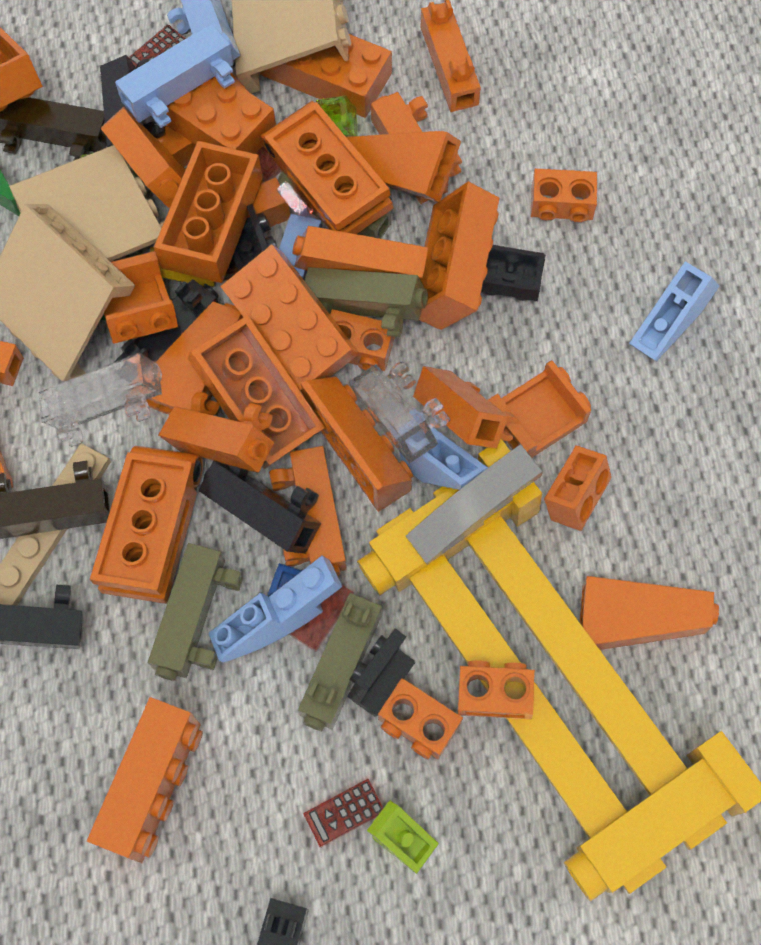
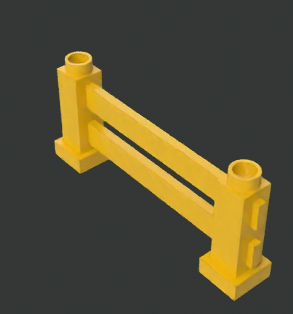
(681, 801)

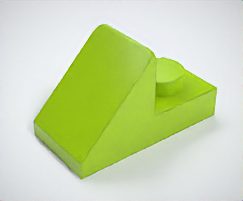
(402, 836)

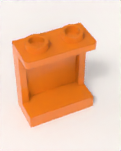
(147, 307)
(545, 408)

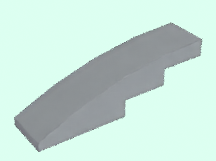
(474, 504)

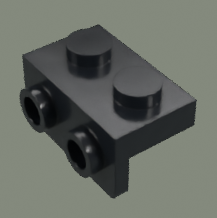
(253, 238)
(514, 273)
(379, 678)

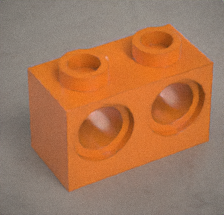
(564, 187)
(364, 332)
(578, 488)
(495, 701)
(425, 711)

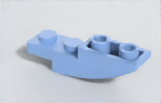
(274, 617)

